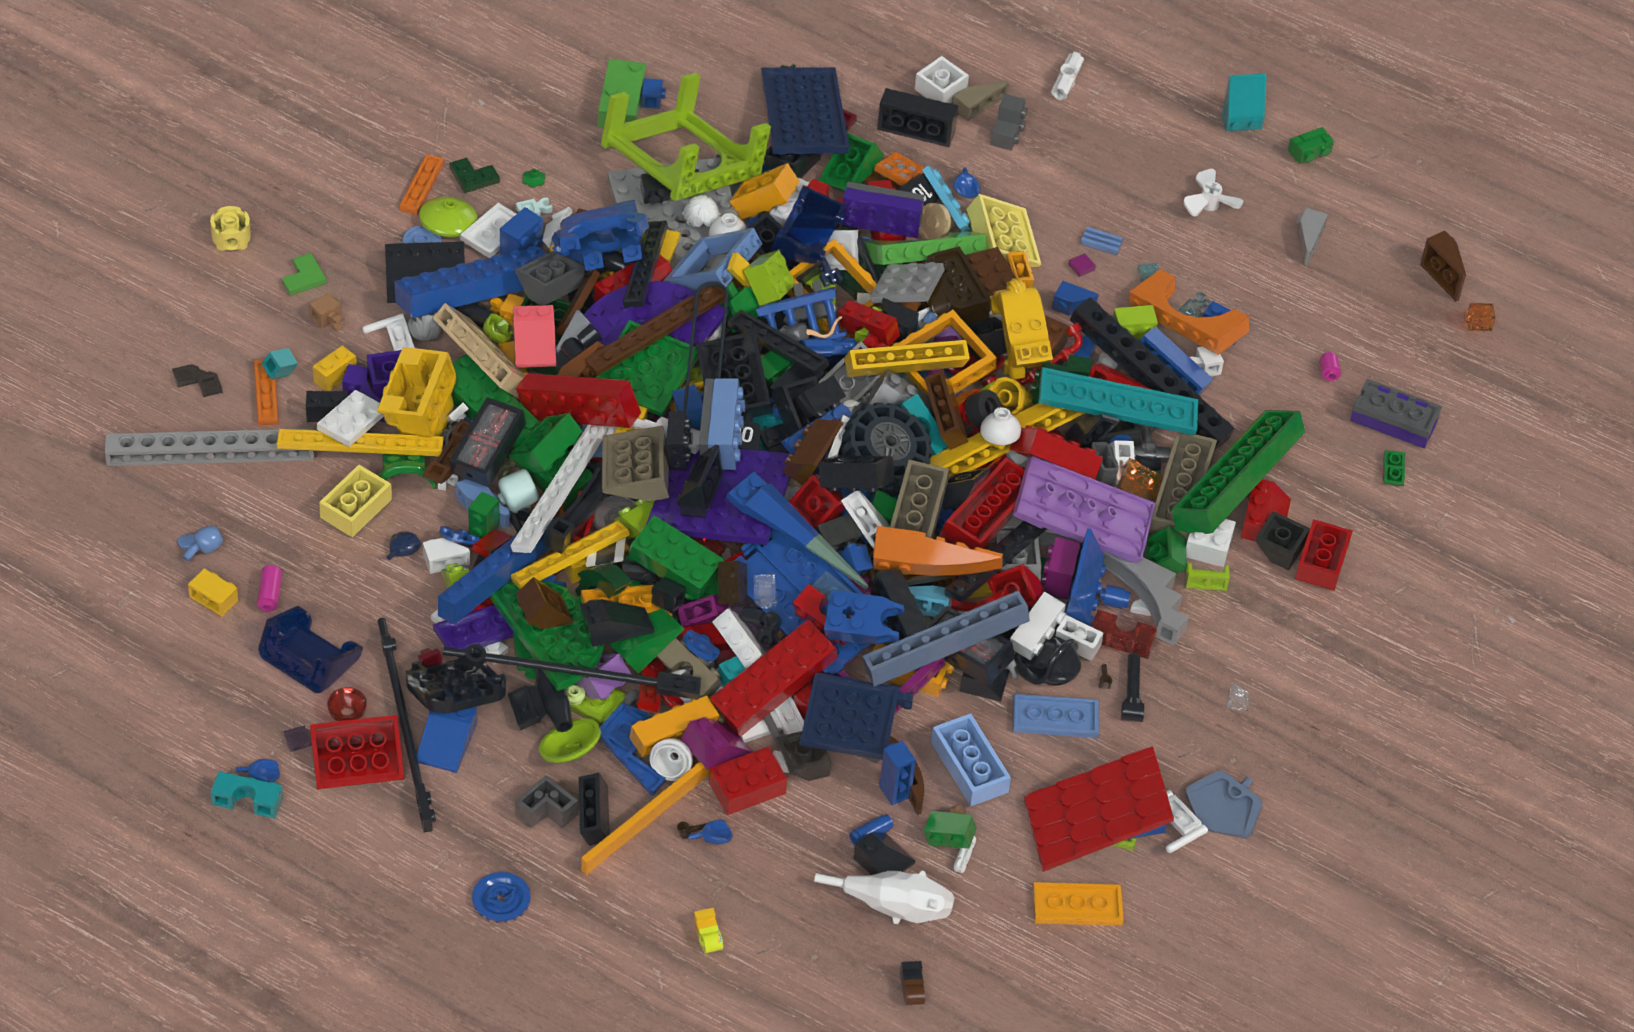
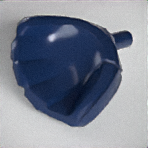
(403, 544)

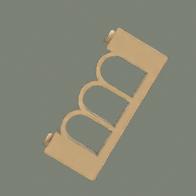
(480, 348)

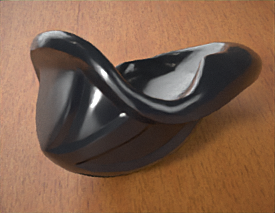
(1054, 665)

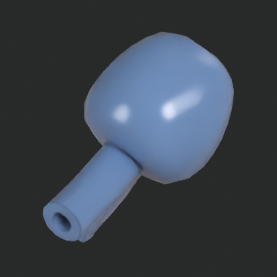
(206, 539)

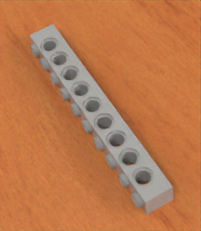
(199, 448)

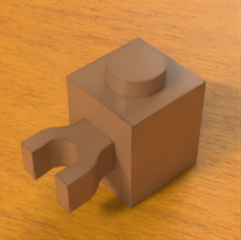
(326, 311)

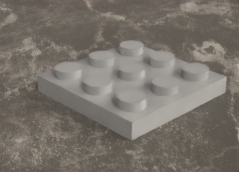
(908, 282)

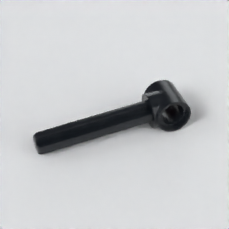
(1133, 707)

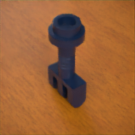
(829, 274)

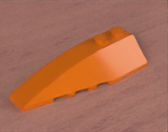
(926, 556)

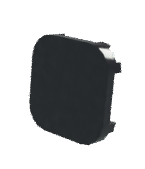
(454, 685)

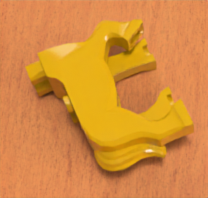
(1023, 327)

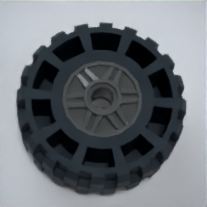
(887, 432)

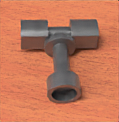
(1149, 449)

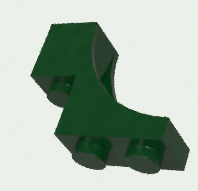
(1075, 365)

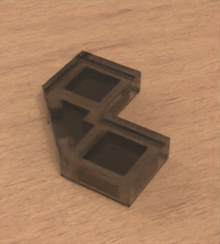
(191, 374)

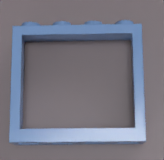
(686, 271)

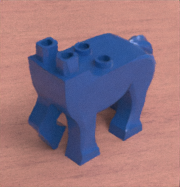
(601, 231)

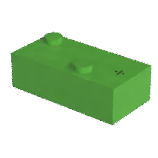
(623, 77)

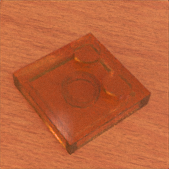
(1140, 480)

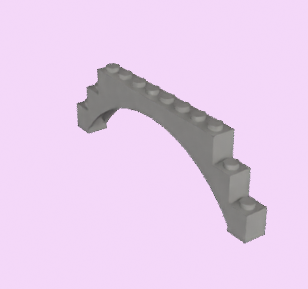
(1145, 578)

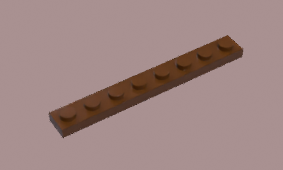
(653, 330)

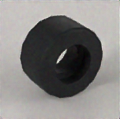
(980, 405)

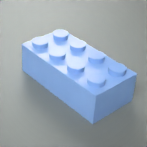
(970, 760)

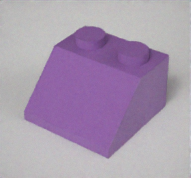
(601, 688)

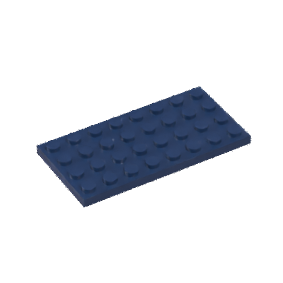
(804, 110)

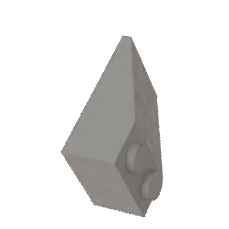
(853, 387)

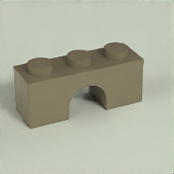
(678, 656)

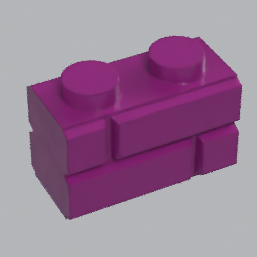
(700, 611)

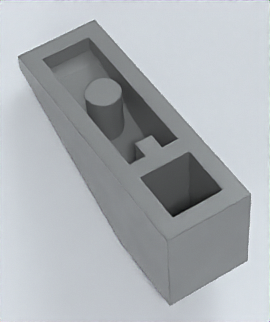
(1310, 229)

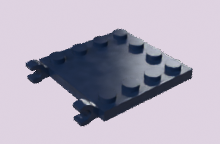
(851, 715)

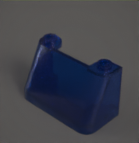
(809, 227)
(303, 654)

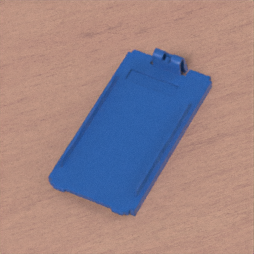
(794, 570)

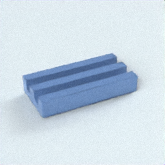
(1101, 240)

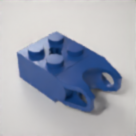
(866, 618)

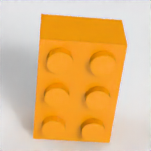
(765, 191)

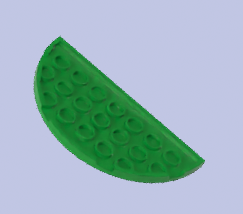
(558, 644)

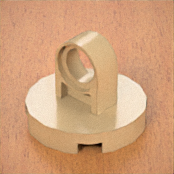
(935, 221)

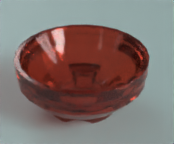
(346, 698)

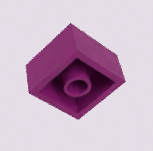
(1060, 567)

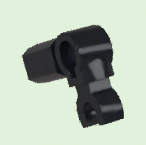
(771, 623)

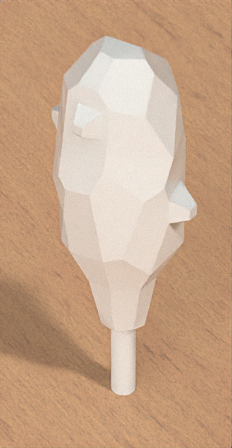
(897, 894)

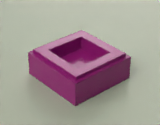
(1082, 265)

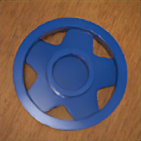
(701, 645)

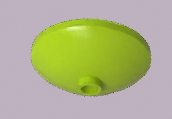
(447, 216)
(570, 745)

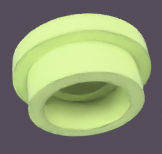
(575, 698)

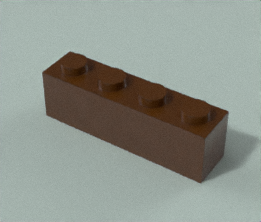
(946, 409)

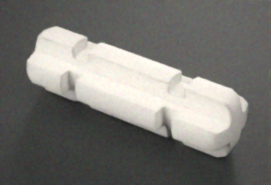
(963, 858)

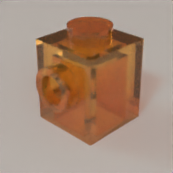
(1480, 317)

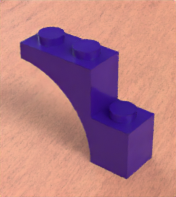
(357, 379)

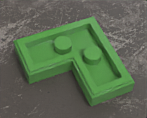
(308, 275)

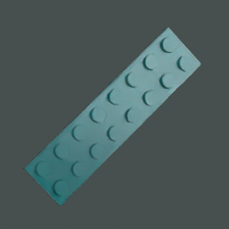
(1118, 401)

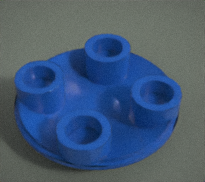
(460, 537)

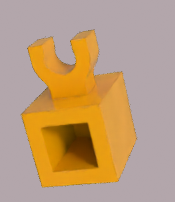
(505, 307)

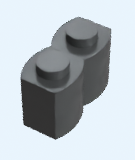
(1109, 465)

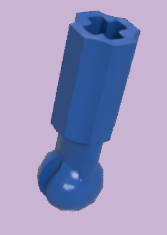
(829, 347)

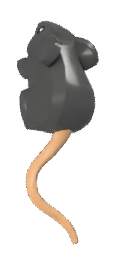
(799, 331)

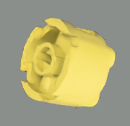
(230, 228)

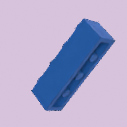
(1176, 360)

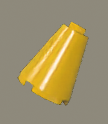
(1012, 395)

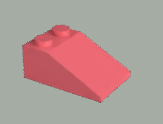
(534, 336)

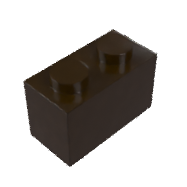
(732, 584)

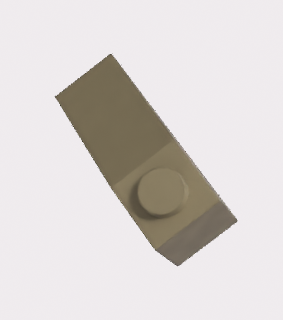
(978, 98)

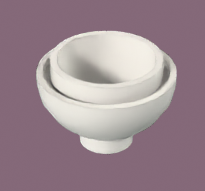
(726, 224)
(1000, 427)
(664, 761)

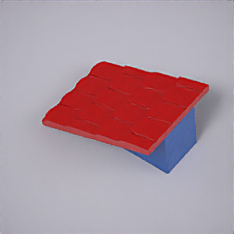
(1099, 809)

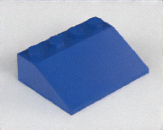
(1086, 581)

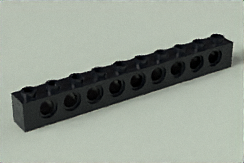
(1145, 366)

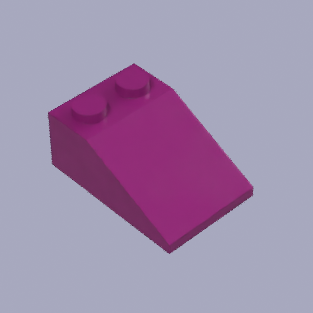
(713, 742)

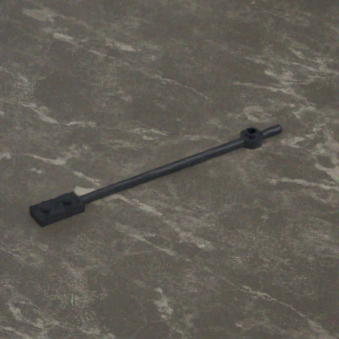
(665, 683)
(422, 797)

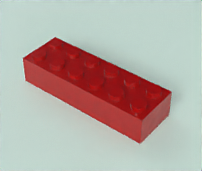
(585, 399)
(986, 508)
(774, 678)

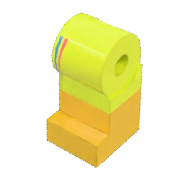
(708, 930)

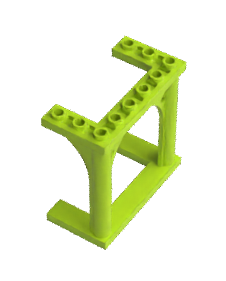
(743, 159)

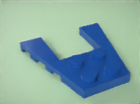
(615, 736)

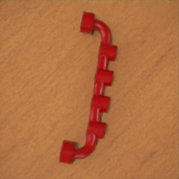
(1074, 331)

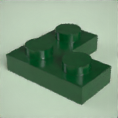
(473, 179)

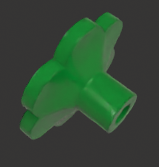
(533, 178)

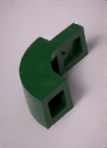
(605, 577)

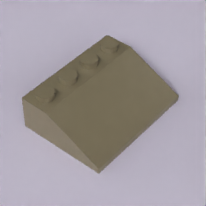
(636, 464)

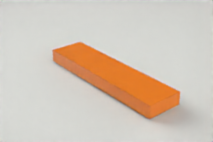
(421, 184)
(265, 396)

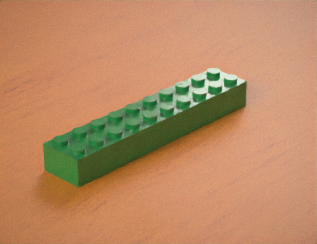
(474, 387)
(1238, 471)

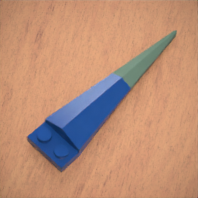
(770, 507)

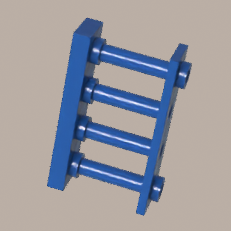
(806, 301)

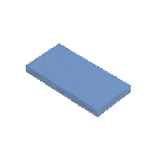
(1055, 715)

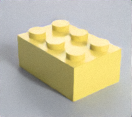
(355, 500)

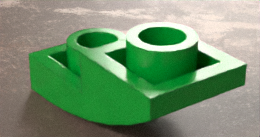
(1394, 468)

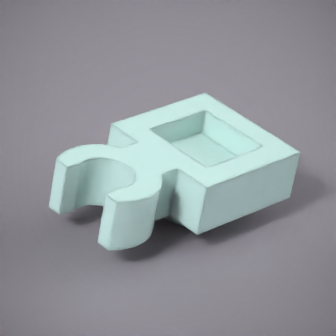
(536, 207)

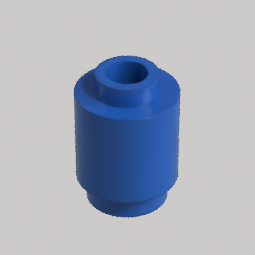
(1115, 597)

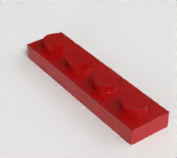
(647, 696)

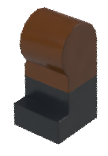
(912, 982)

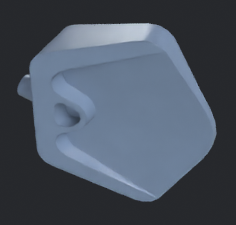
(1225, 804)

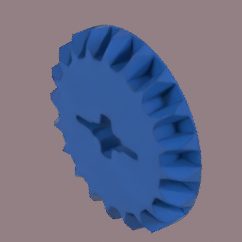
(505, 884)

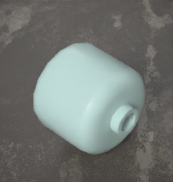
(517, 491)

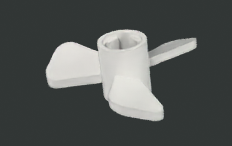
(1210, 196)

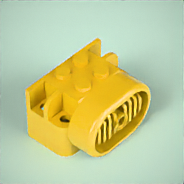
(419, 392)

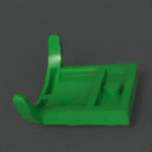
(397, 464)

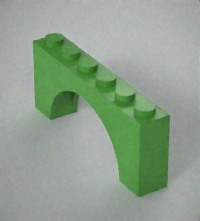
(918, 250)

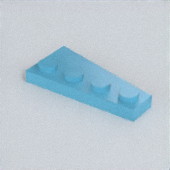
(946, 197)

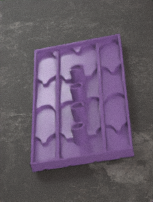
(1072, 503)

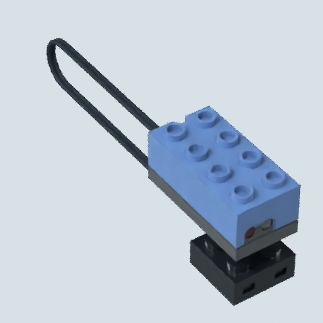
(720, 410)

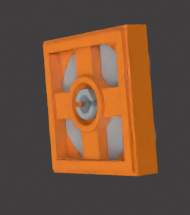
(899, 168)

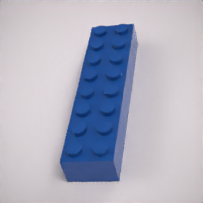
(463, 283)

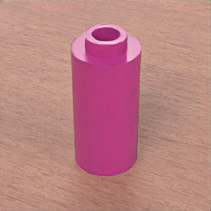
(269, 588)

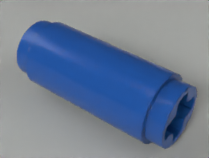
(880, 824)

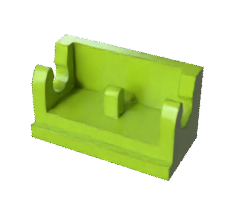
(1207, 578)

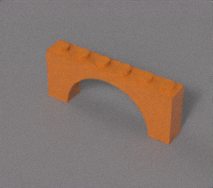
(1212, 333)

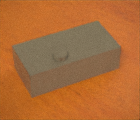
(920, 498)

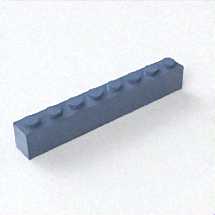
(946, 638)

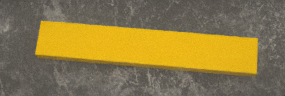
(571, 555)

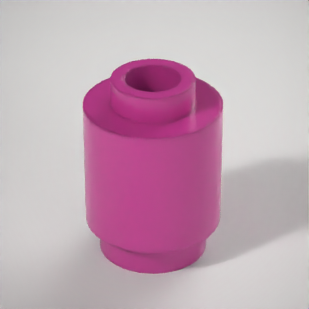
(1330, 366)

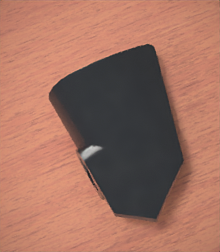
(577, 338)

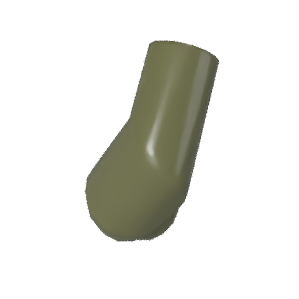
(506, 468)

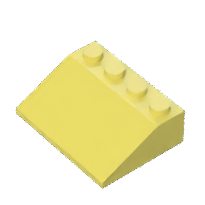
(1004, 226)

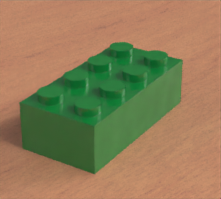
(675, 556)

